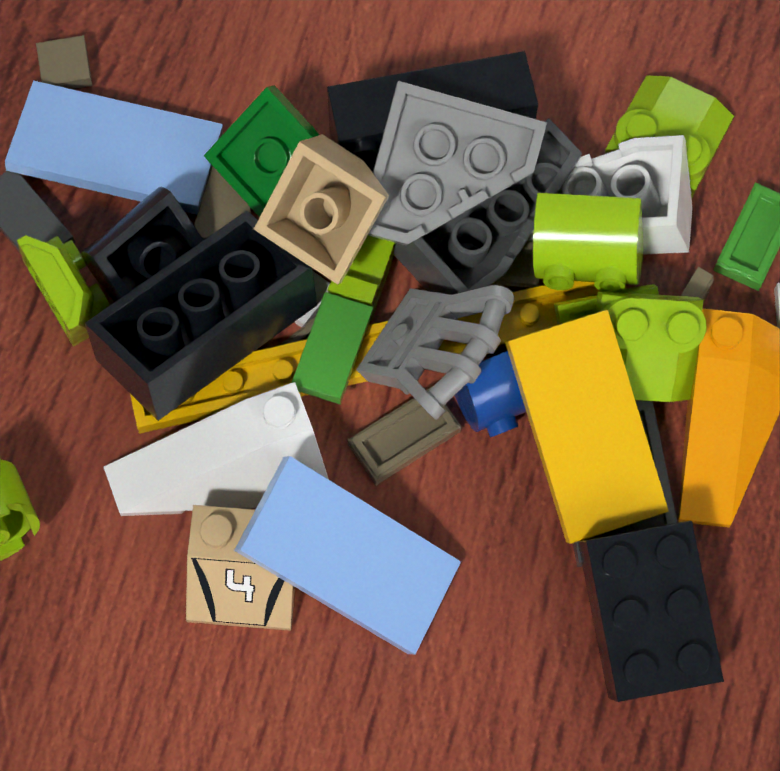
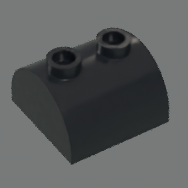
(141, 244)

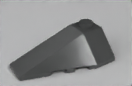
(486, 239)

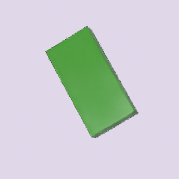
(753, 239)
(332, 348)

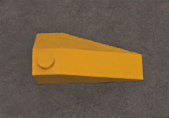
(728, 414)

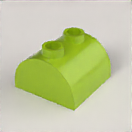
(587, 241)

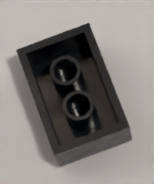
(650, 611)

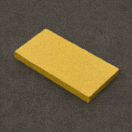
(587, 426)

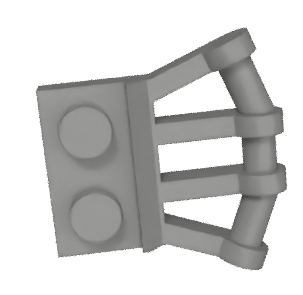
(417, 331)

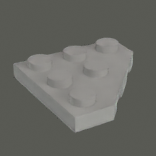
(446, 158)

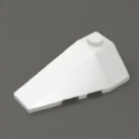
(646, 170)
(219, 459)

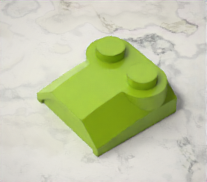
(674, 109)
(58, 277)
(656, 341)

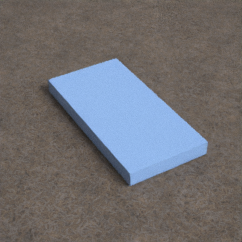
(111, 145)
(348, 555)

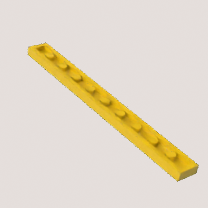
(276, 366)

